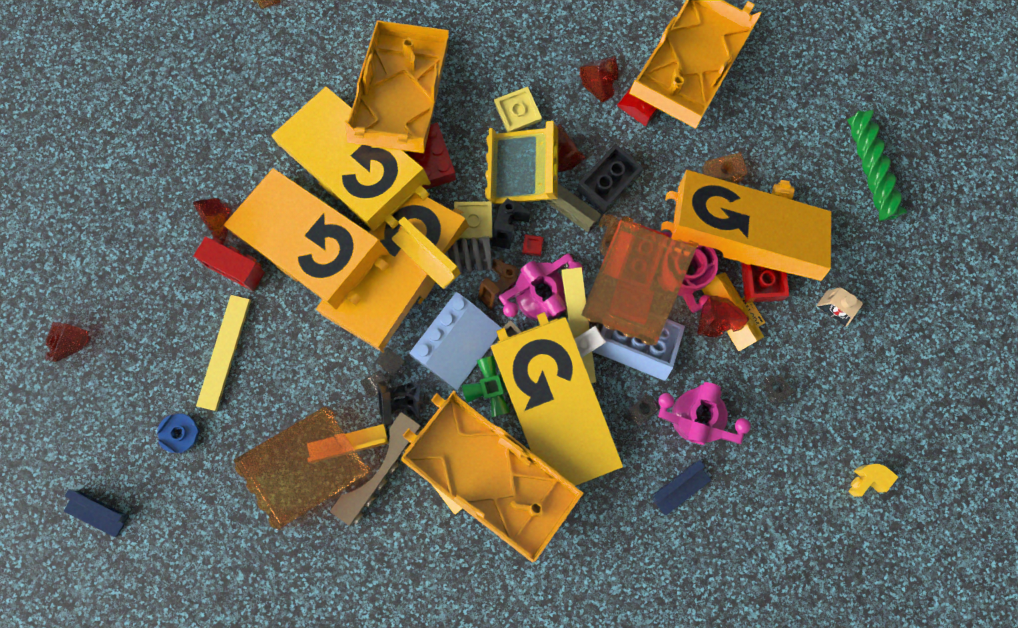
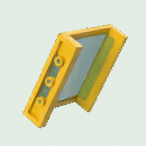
(522, 165)

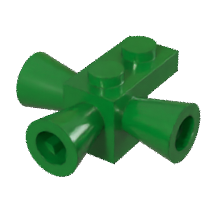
(491, 387)

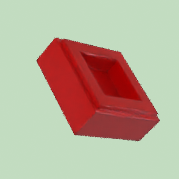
(532, 245)

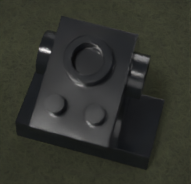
(502, 230)
(387, 404)

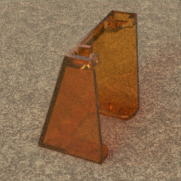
(639, 282)
(301, 469)

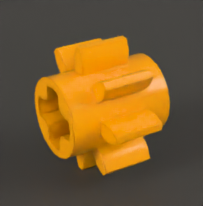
(783, 189)

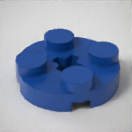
(167, 436)

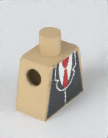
(840, 305)

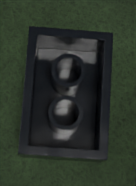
(609, 178)

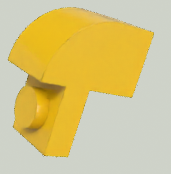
(872, 475)

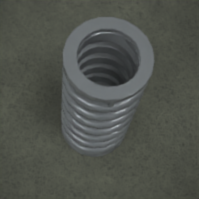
(469, 255)

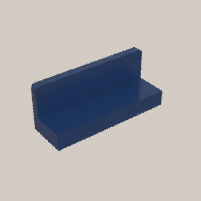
(681, 487)
(95, 512)

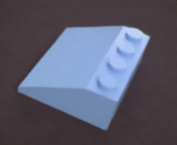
(455, 341)
(649, 359)

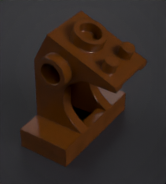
(490, 291)

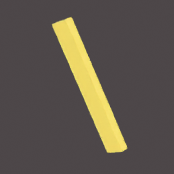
(575, 304)
(223, 353)

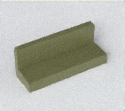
(574, 209)

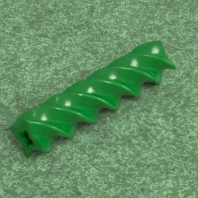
(876, 166)

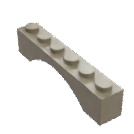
(351, 504)

